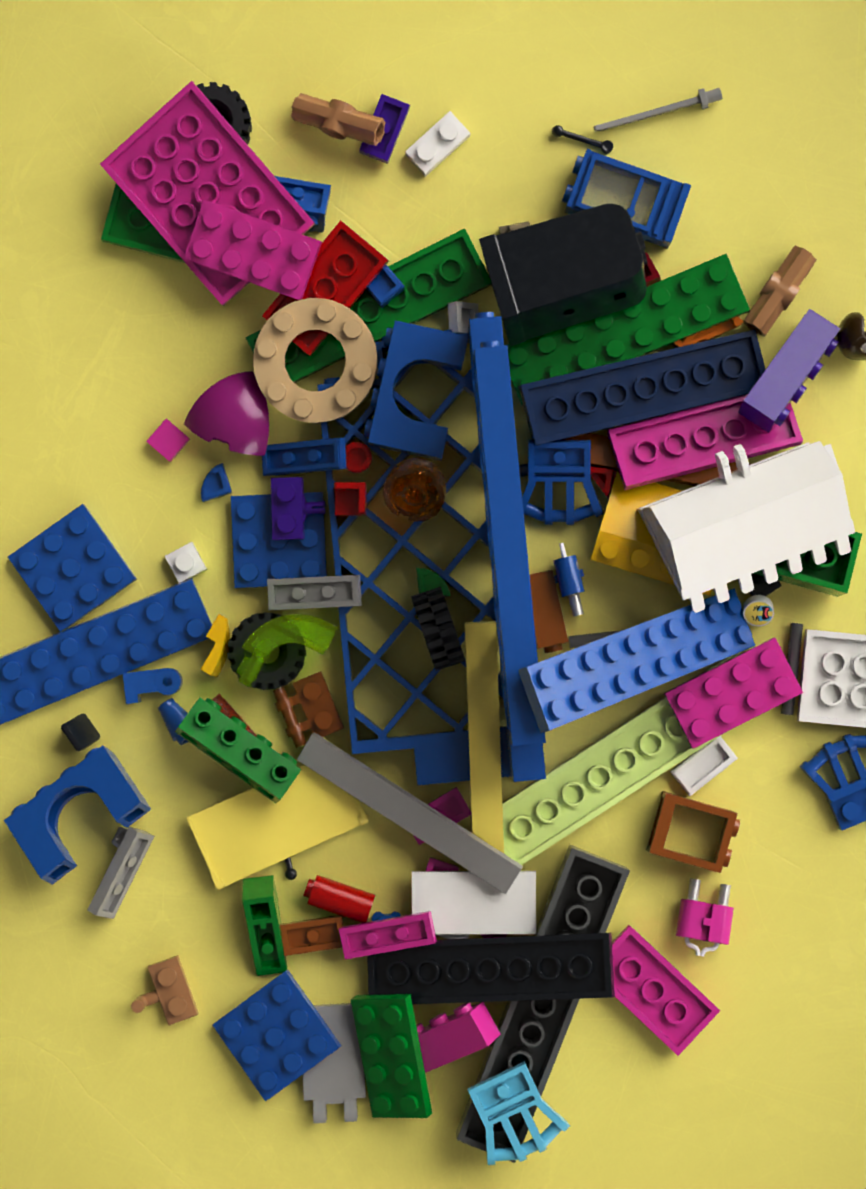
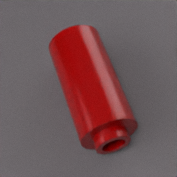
(339, 898)

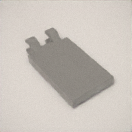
(341, 1074)

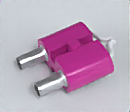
(705, 920)

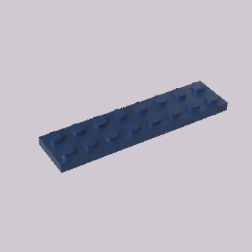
(642, 387)

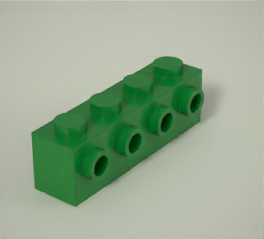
(238, 750)

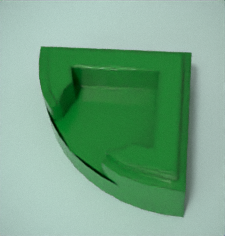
(430, 580)

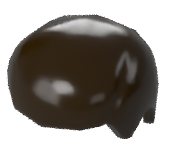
(852, 337)

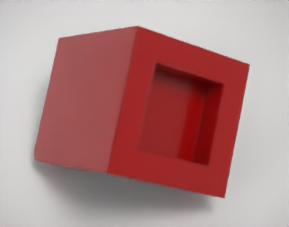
(350, 498)

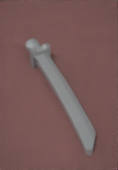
(703, 98)

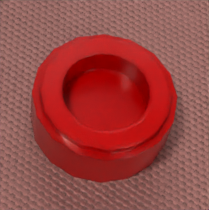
(358, 457)

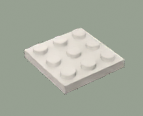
(833, 679)

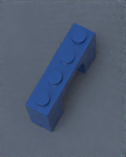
(411, 346)
(37, 821)

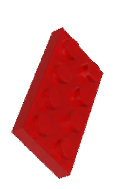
(340, 274)

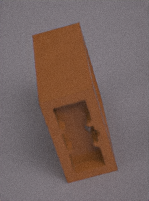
(662, 824)

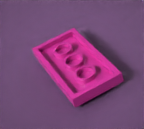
(252, 250)
(733, 692)
(658, 992)

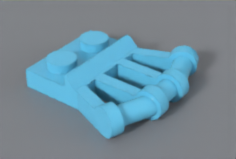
(505, 1096)

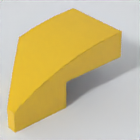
(220, 634)

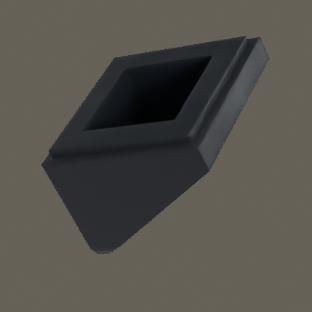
(80, 732)

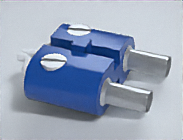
(569, 580)

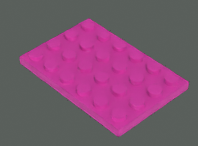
(192, 156)

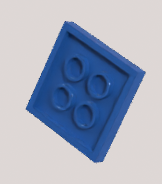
(260, 557)
(72, 568)
(276, 1035)

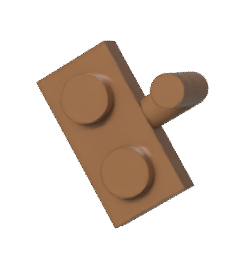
(171, 991)

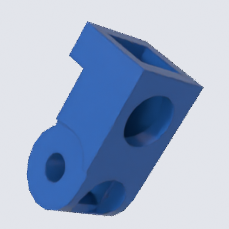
(165, 681)

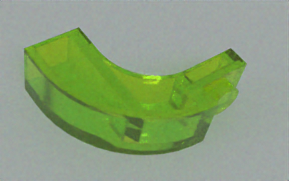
(293, 628)

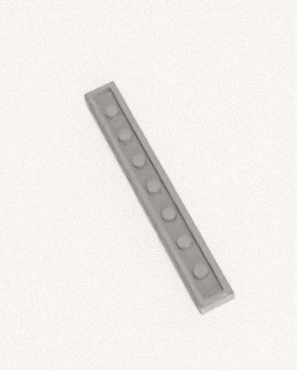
(410, 813)

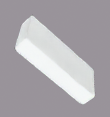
(703, 765)

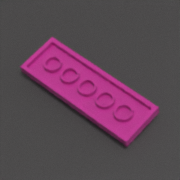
(690, 439)

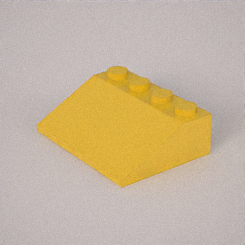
(623, 535)

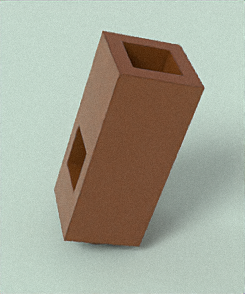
(547, 612)

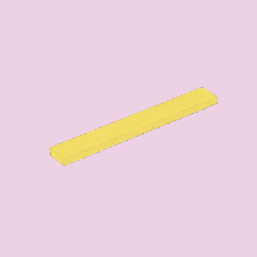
(484, 732)

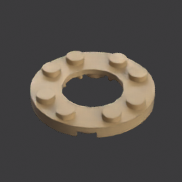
(359, 355)

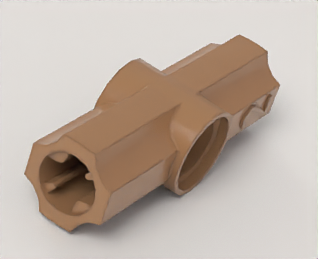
(338, 119)
(779, 290)

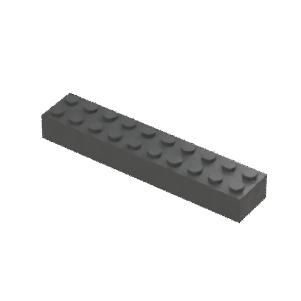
(535, 1029)

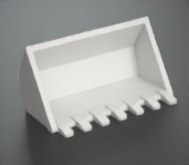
(750, 521)

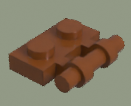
(317, 706)

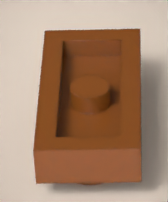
(311, 935)

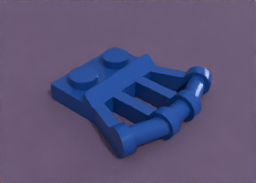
(560, 462)
(848, 799)

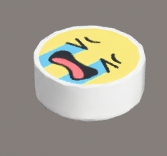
(758, 610)

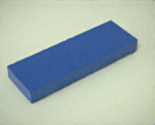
(304, 457)

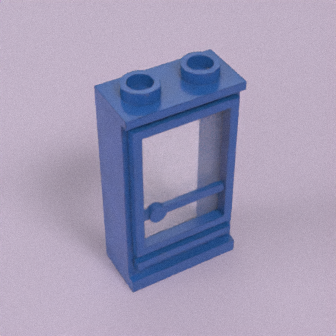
(649, 198)

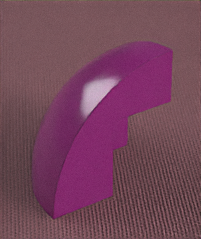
(233, 414)

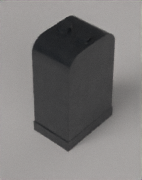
(566, 271)

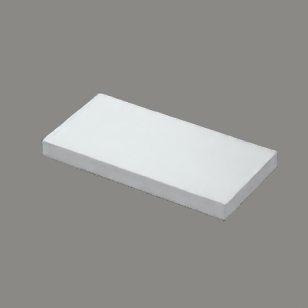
(470, 905)

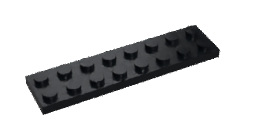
(497, 969)

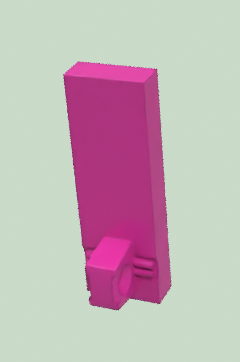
(387, 935)

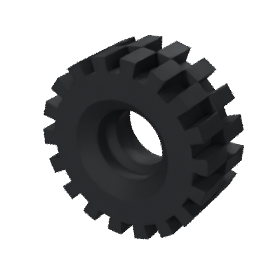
(230, 107)
(438, 628)
(272, 674)

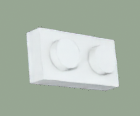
(437, 143)

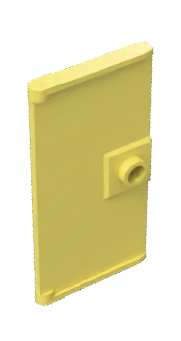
(255, 833)

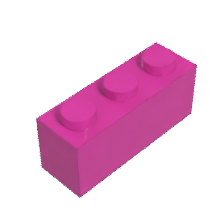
(456, 1035)

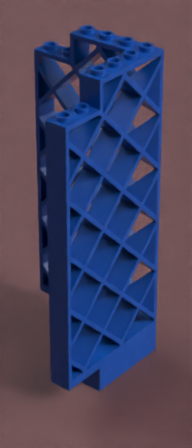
(445, 755)

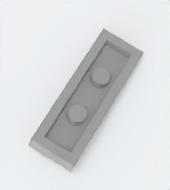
(314, 592)
(131, 850)

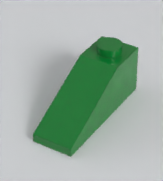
(263, 924)

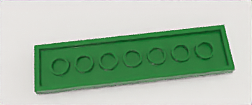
(431, 279)
(667, 314)

